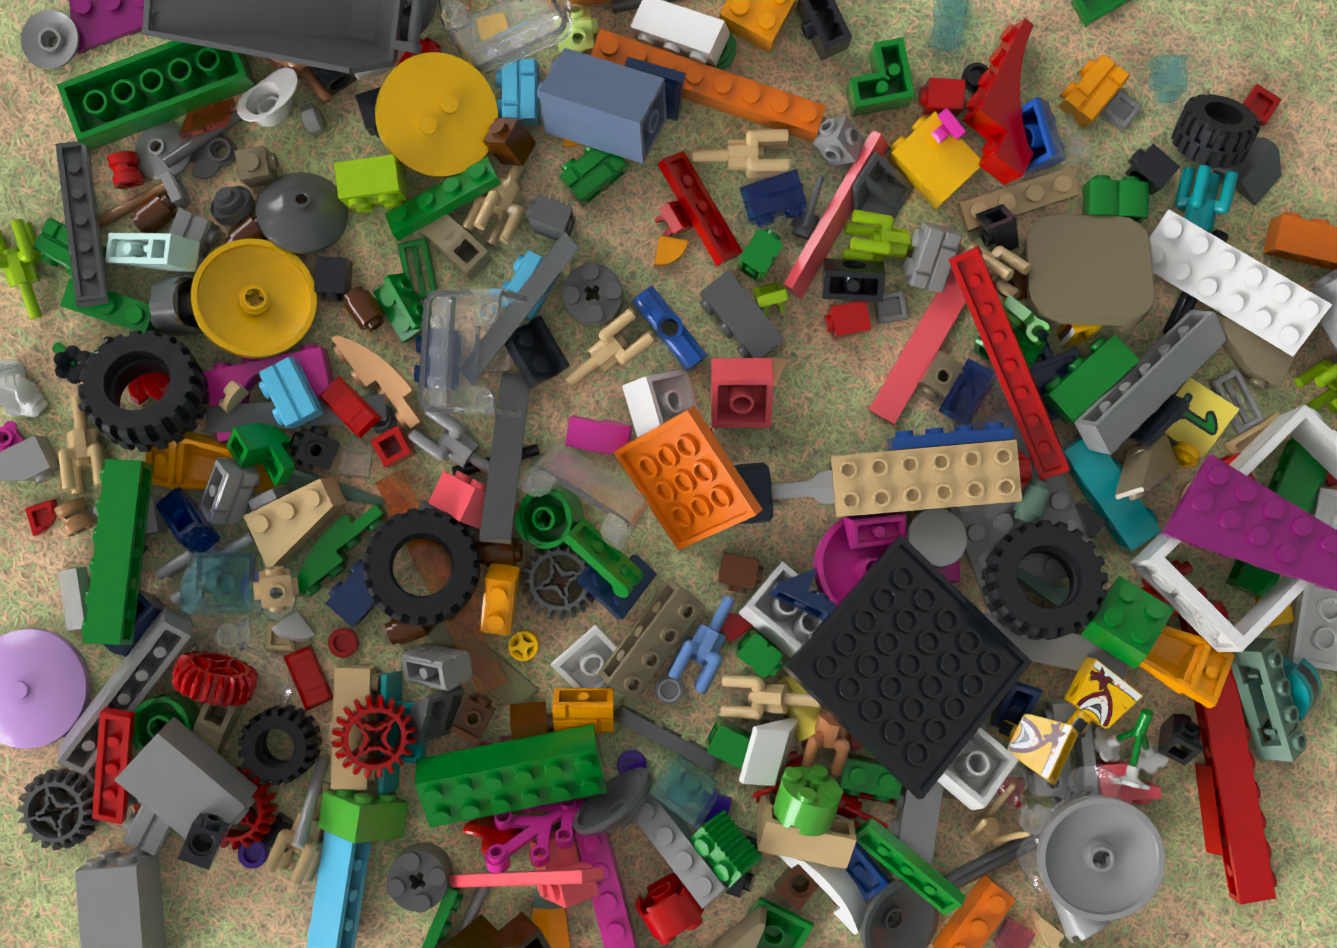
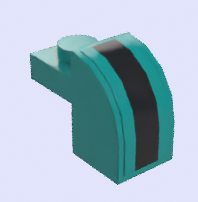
(1305, 684)

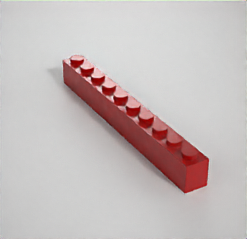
(1236, 791)

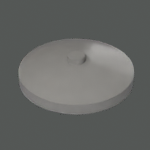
(1101, 857)

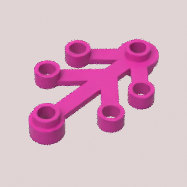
(536, 826)

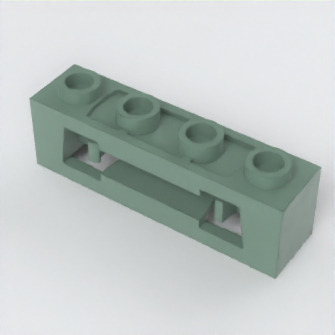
(1268, 701)

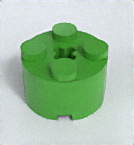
(807, 799)

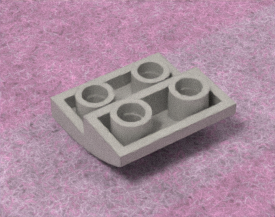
(73, 588)

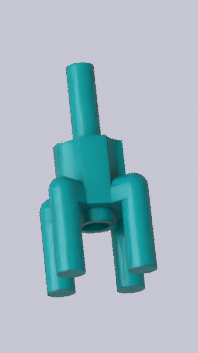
(1203, 206)

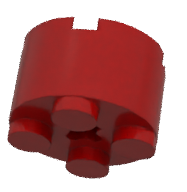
(669, 908)

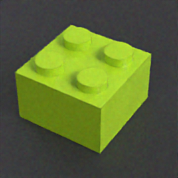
(371, 183)

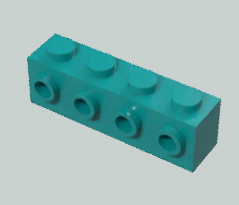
(1098, 480)

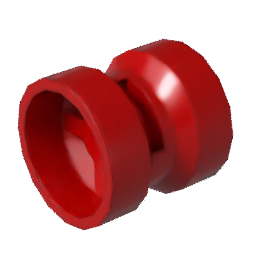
(125, 169)

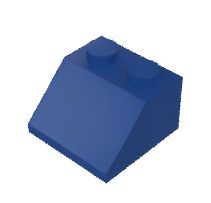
(1041, 135)

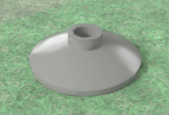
(38, 38)
(151, 161)

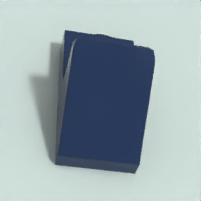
(795, 593)
(1017, 702)

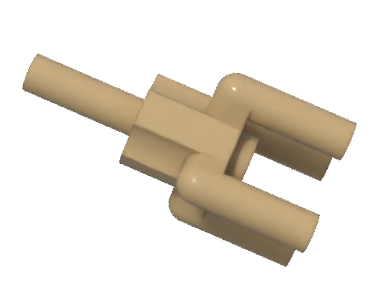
(749, 153)
(501, 205)
(997, 268)
(612, 347)
(82, 452)
(763, 697)
(310, 855)

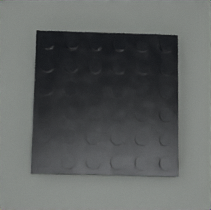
(908, 666)

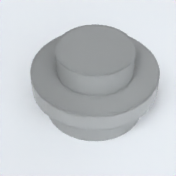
(668, 689)

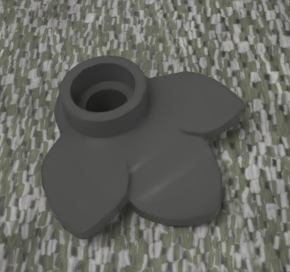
(207, 159)

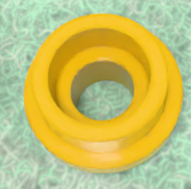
(1186, 454)

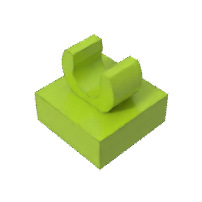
(770, 294)

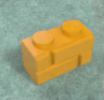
(1094, 90)
(500, 599)
(584, 707)

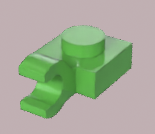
(1020, 315)

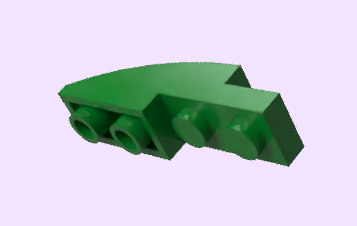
(328, 555)

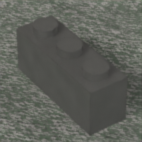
(740, 317)

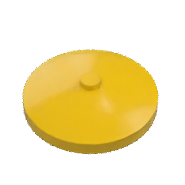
(253, 299)

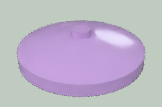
(41, 687)

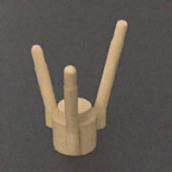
(988, 828)

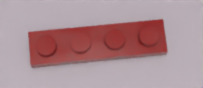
(700, 208)
(113, 756)

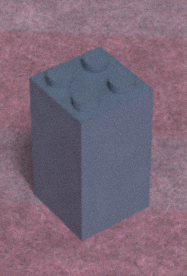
(603, 105)

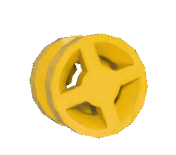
(518, 646)

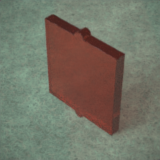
(207, 118)

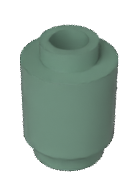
(1033, 502)

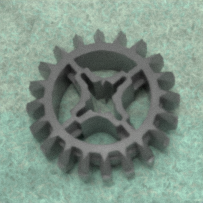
(536, 588)
(62, 832)

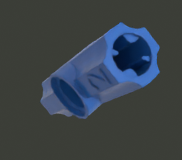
(657, 313)

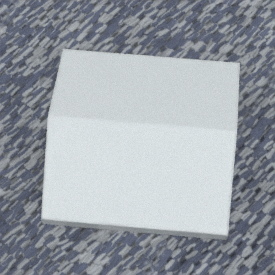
(585, 658)
(768, 752)

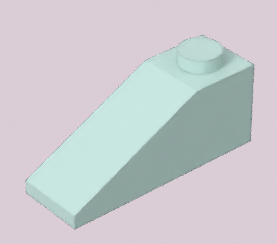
(153, 251)

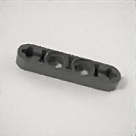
(667, 738)

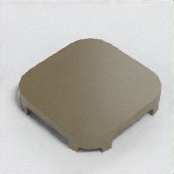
(1089, 271)

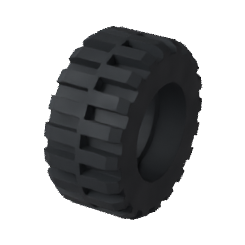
(123, 362)
(392, 537)
(1077, 560)

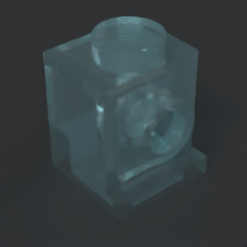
(1168, 77)

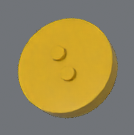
(435, 114)

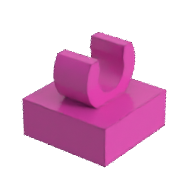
(949, 126)

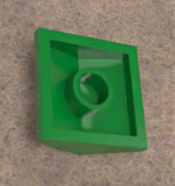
(782, 927)

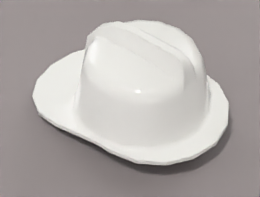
(270, 99)

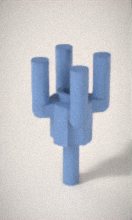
(703, 649)

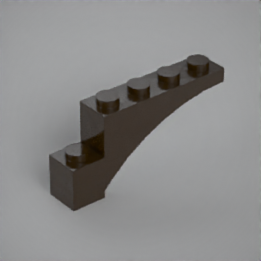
(515, 934)

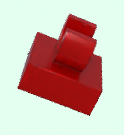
(675, 217)

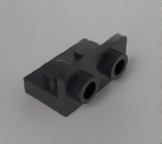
(536, 352)

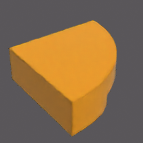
(669, 250)

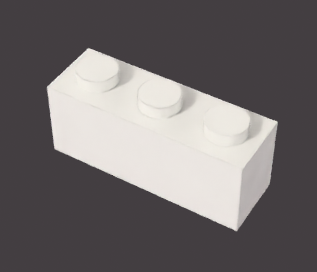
(680, 31)

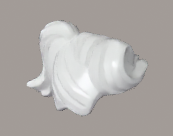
(17, 393)

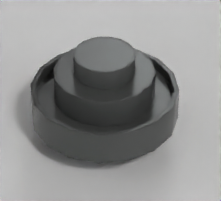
(232, 205)

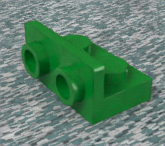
(401, 306)

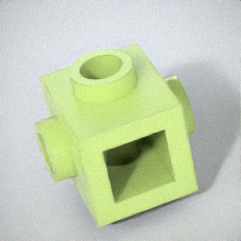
(582, 30)

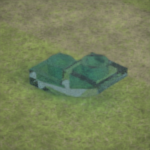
(948, 24)

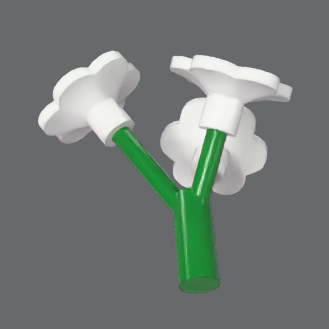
(1143, 754)

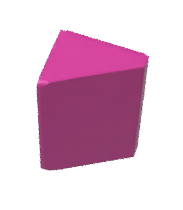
(874, 529)

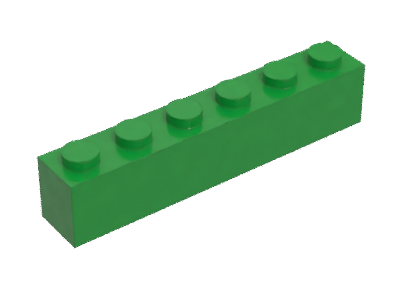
(1296, 480)
(117, 552)

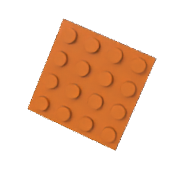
(687, 479)

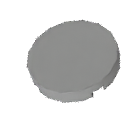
(938, 536)

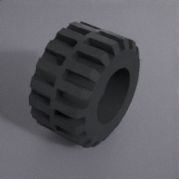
(1215, 131)
(259, 758)

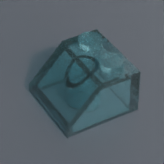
(226, 583)
(685, 790)

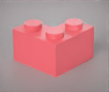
(460, 497)
(564, 894)

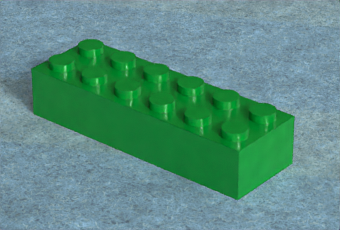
(151, 90)
(510, 775)

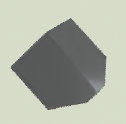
(1257, 171)
(880, 188)
(435, 714)

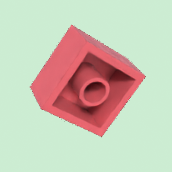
(741, 392)

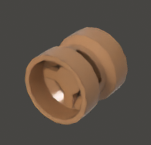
(74, 516)

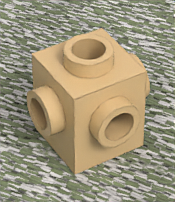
(275, 577)

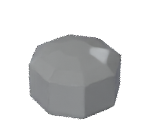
(312, 119)

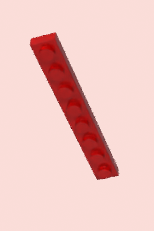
(1009, 363)

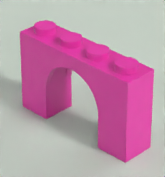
(312, 359)

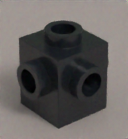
(323, 452)

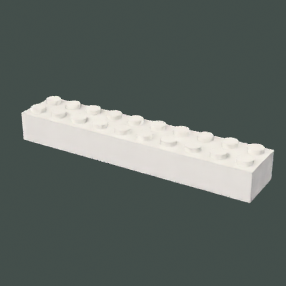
(977, 768)

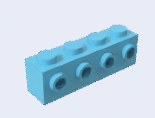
(338, 893)

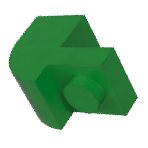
(262, 444)

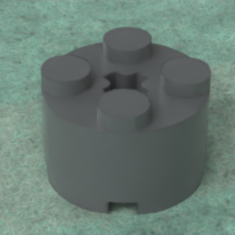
(592, 278)
(172, 306)
(407, 888)

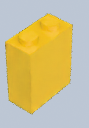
(933, 166)

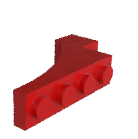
(997, 108)

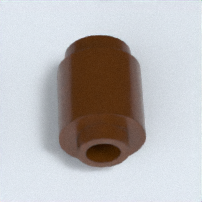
(154, 213)
(246, 229)
(364, 309)
(500, 553)
(402, 633)

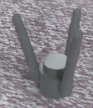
(807, 222)

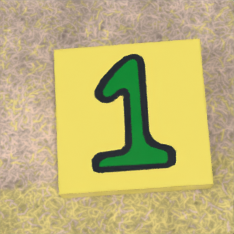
(1203, 419)

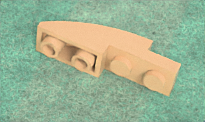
(371, 370)

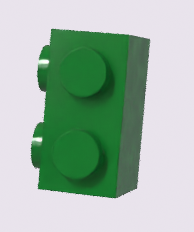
(870, 777)

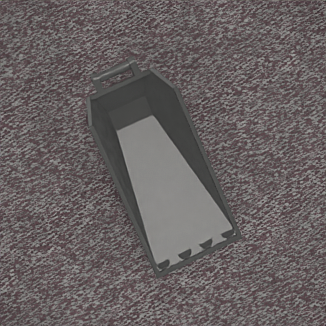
(312, 33)

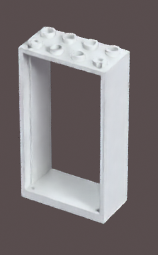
(1321, 442)

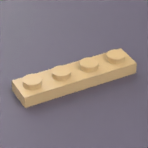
(1022, 196)

